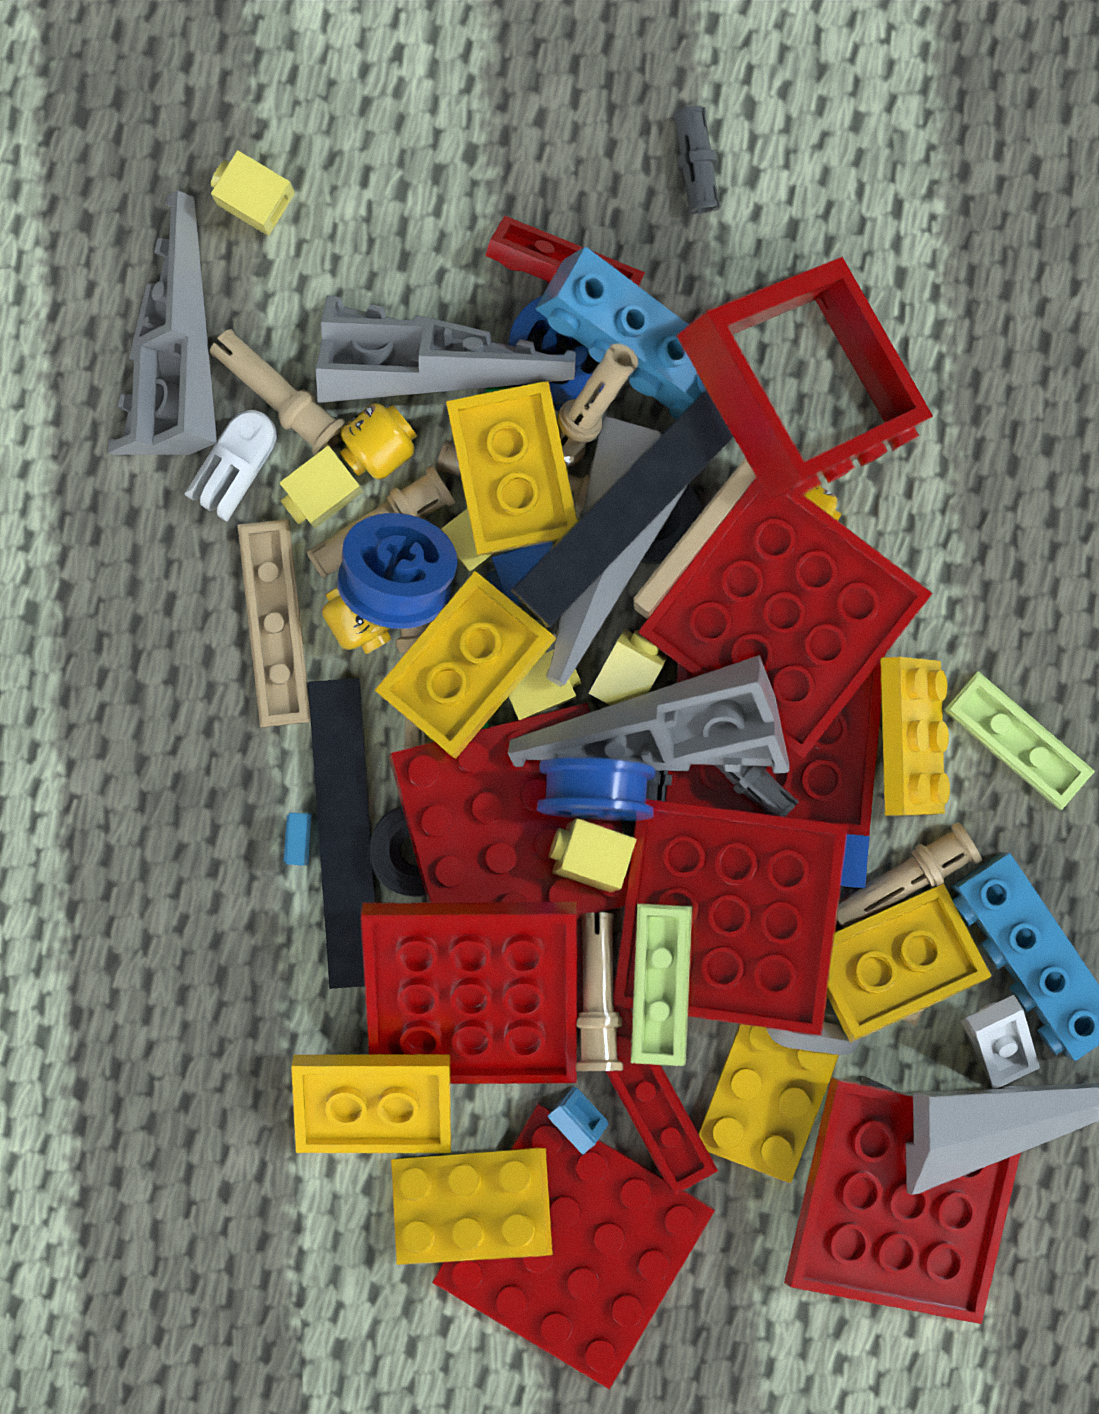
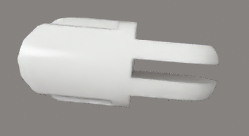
(233, 463)

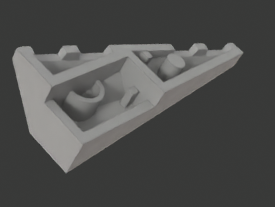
(387, 356)
(171, 374)
(616, 450)
(706, 720)
(980, 1127)

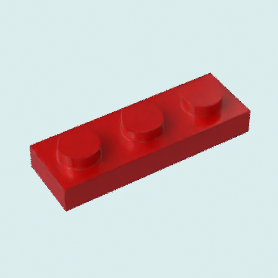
(539, 252)

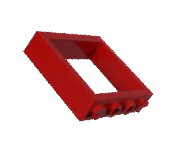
(747, 407)

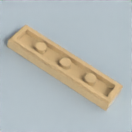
(693, 541)
(274, 623)

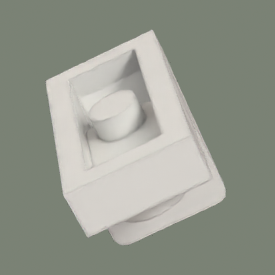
(1002, 1041)

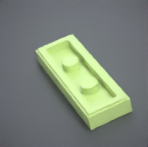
(1018, 740)
(661, 984)

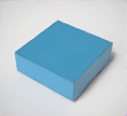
(297, 838)
(578, 1119)

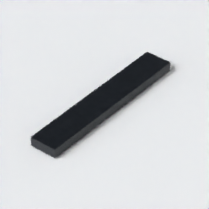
(624, 511)
(342, 823)

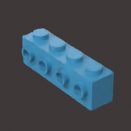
(606, 309)
(1034, 952)

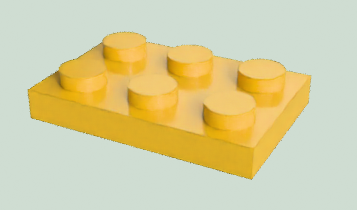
(512, 467)
(465, 664)
(914, 736)
(901, 963)
(372, 1103)
(765, 1103)
(471, 1206)

